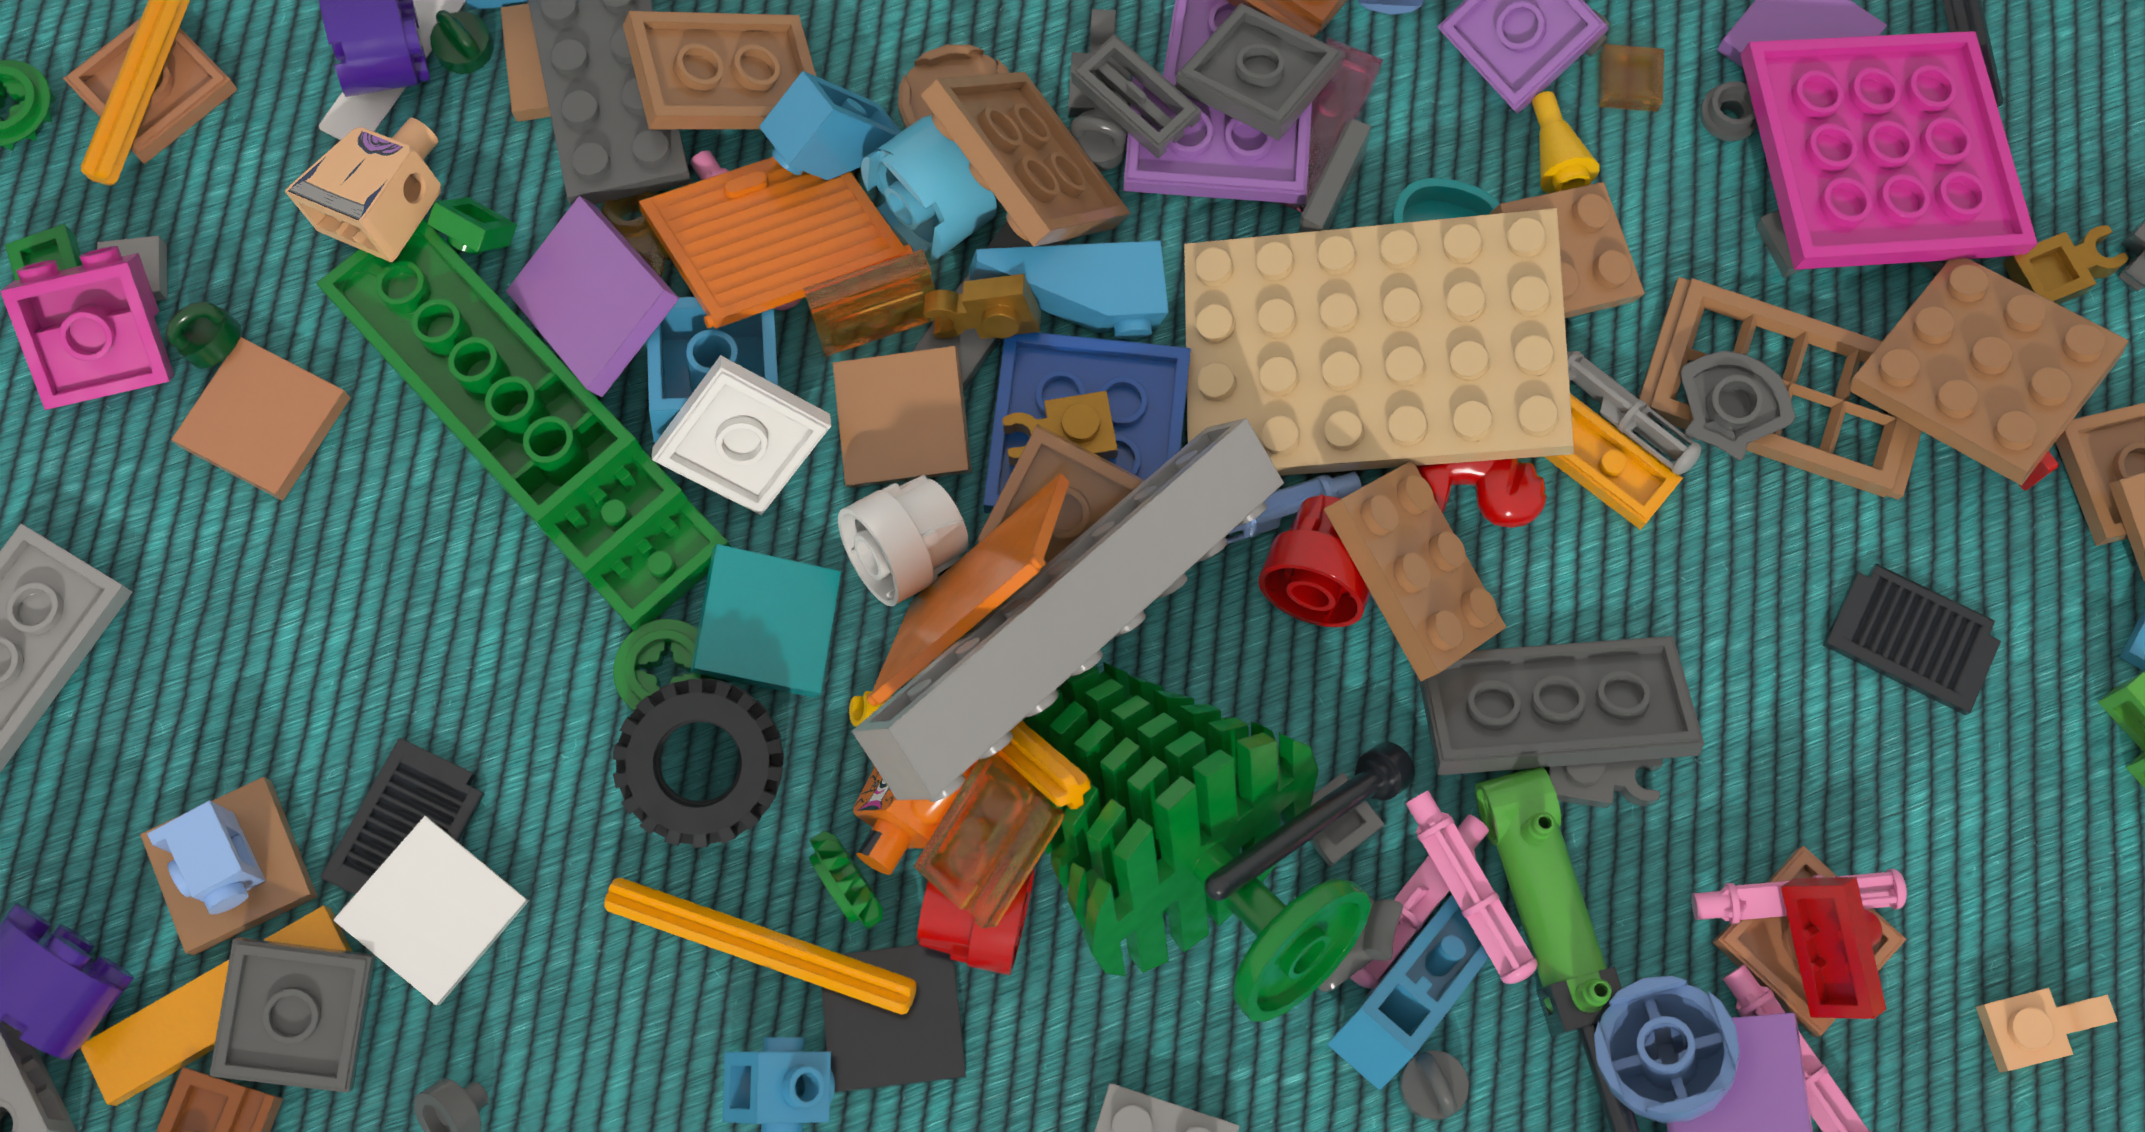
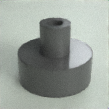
(450, 1107)

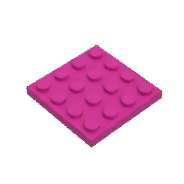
(1886, 150)

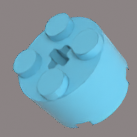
(927, 189)

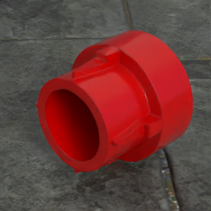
(1312, 572)
(954, 931)

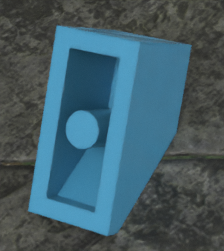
(825, 128)

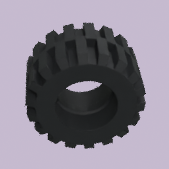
(640, 771)

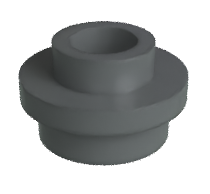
(1733, 97)

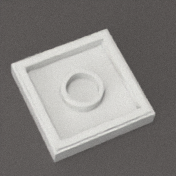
(741, 436)
(431, 910)

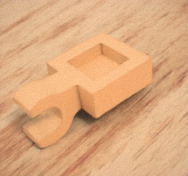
(2034, 1030)

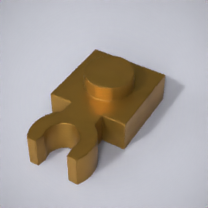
(2061, 269)
(990, 305)
(1077, 418)

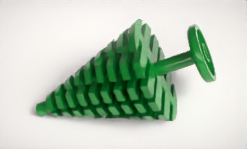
(1168, 808)

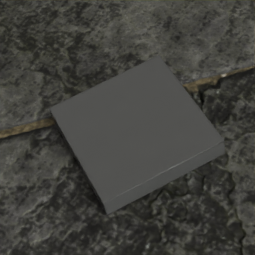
(1259, 71)
(292, 1015)

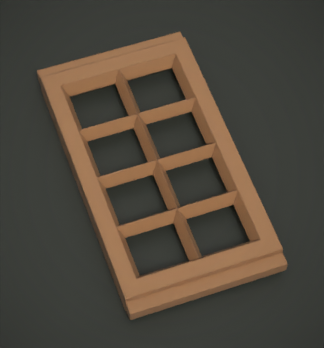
(1674, 348)

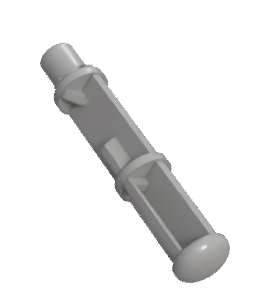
(1630, 413)

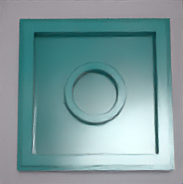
(766, 621)

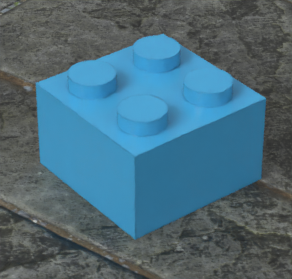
(685, 350)

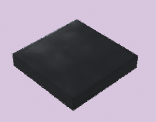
(893, 1049)

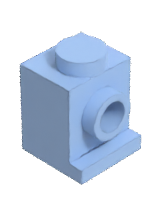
(209, 857)

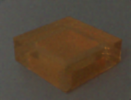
(1631, 77)

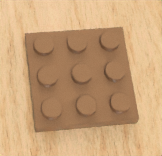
(1024, 156)
(1988, 367)

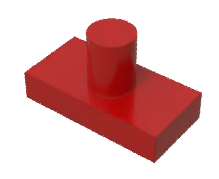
(1835, 947)

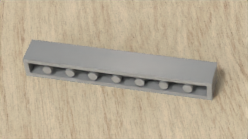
(1067, 613)

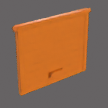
(766, 235)
(971, 588)

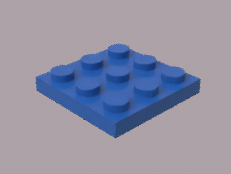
(1142, 386)

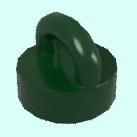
(461, 41)
(207, 333)

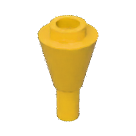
(1563, 156)

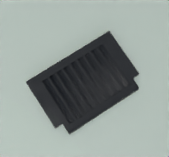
(1915, 637)
(406, 790)

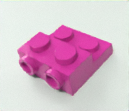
(88, 327)

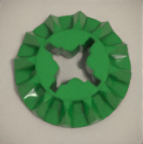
(33, 97)
(647, 648)
(844, 880)

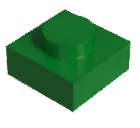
(471, 225)
(52, 244)

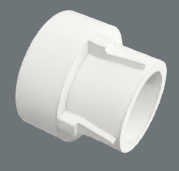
(903, 538)

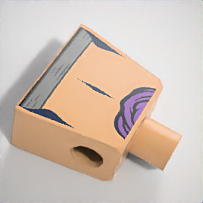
(371, 188)

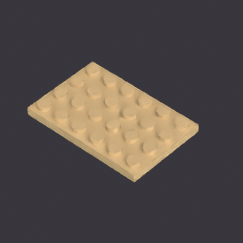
(1384, 342)

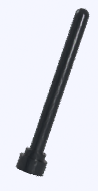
(1378, 775)

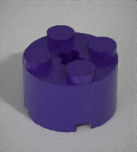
(375, 44)
(53, 984)

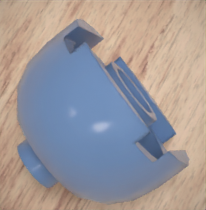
(1667, 1049)

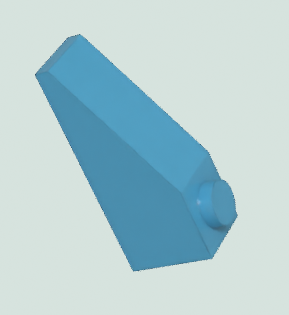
(1088, 284)
(1411, 997)

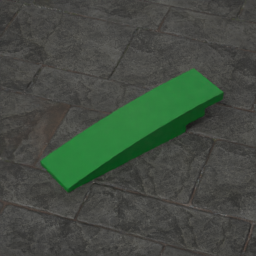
(529, 423)

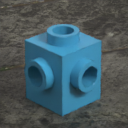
(778, 1086)

